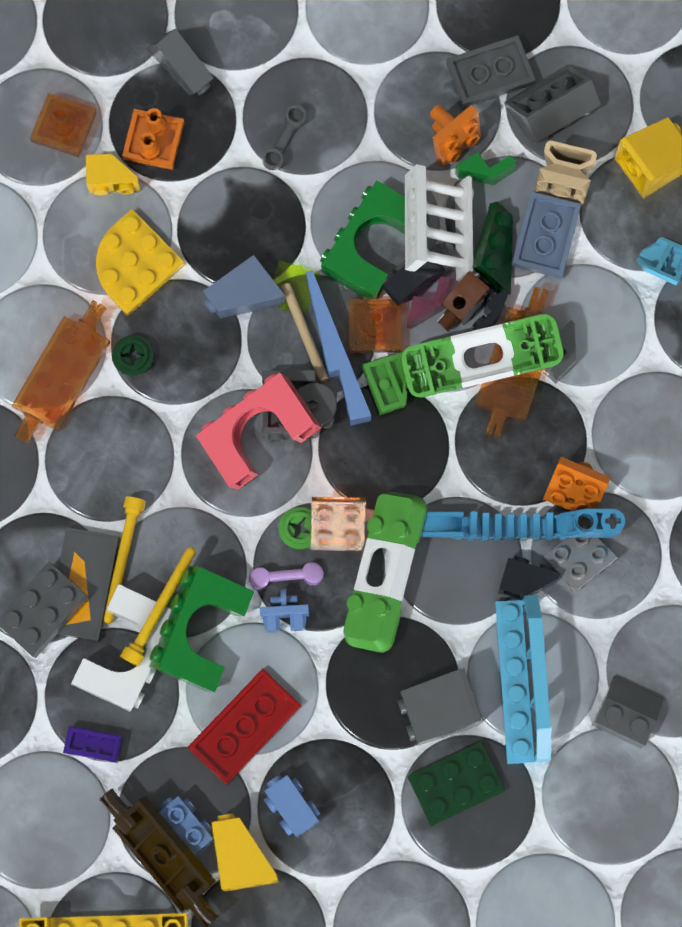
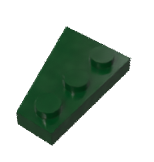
(494, 250)

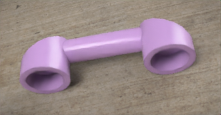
(261, 578)

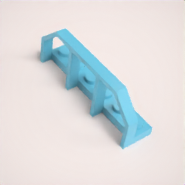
(515, 683)

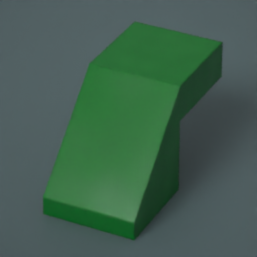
(480, 172)

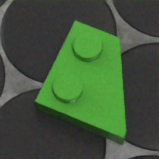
(387, 382)

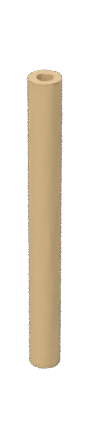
(304, 332)

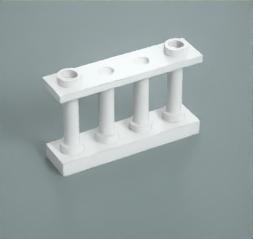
(418, 231)

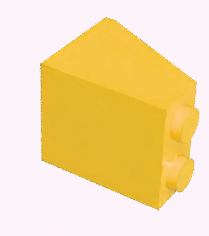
(652, 156)
(239, 857)

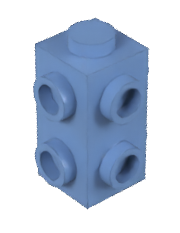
(287, 799)
(184, 822)

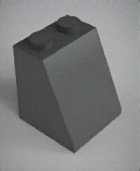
(439, 707)

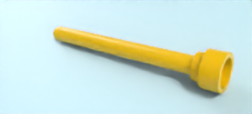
(133, 508)
(135, 651)

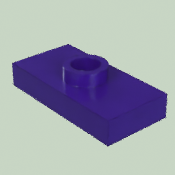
(93, 744)

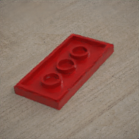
(244, 726)

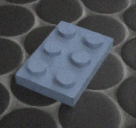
(546, 235)

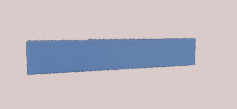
(336, 357)

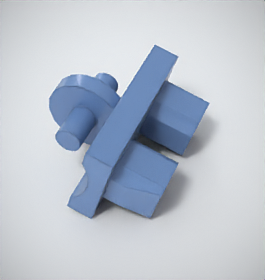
(296, 613)

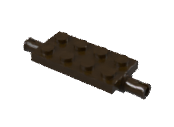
(162, 854)

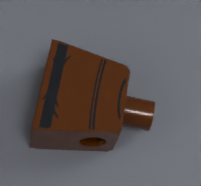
(468, 291)

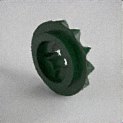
(124, 347)

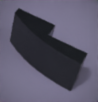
(493, 309)

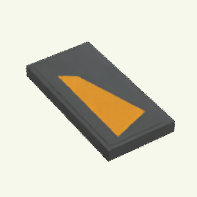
(89, 562)

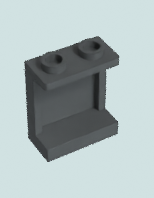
(272, 426)

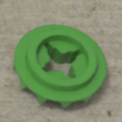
(287, 533)

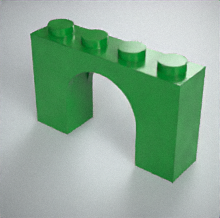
(343, 262)
(173, 653)

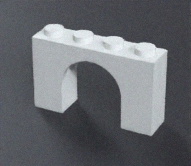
(123, 687)

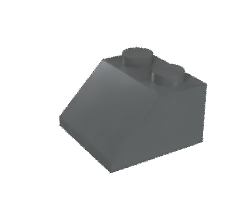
(628, 712)

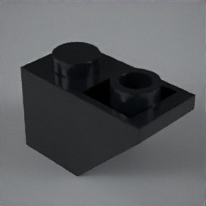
(526, 579)

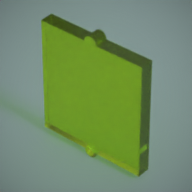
(296, 277)

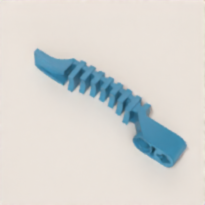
(552, 526)

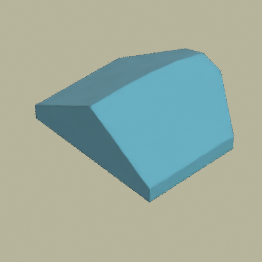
(662, 260)

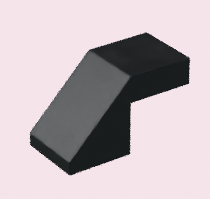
(406, 283)

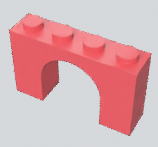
(223, 437)

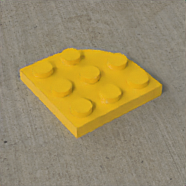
(134, 262)

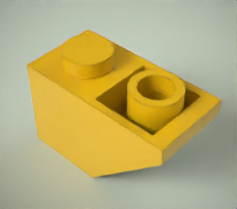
(108, 175)

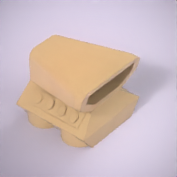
(565, 172)

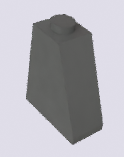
(181, 62)

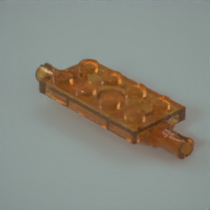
(61, 373)
(515, 393)

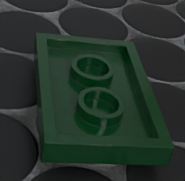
(456, 784)

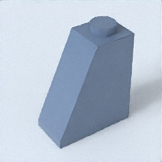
(243, 291)

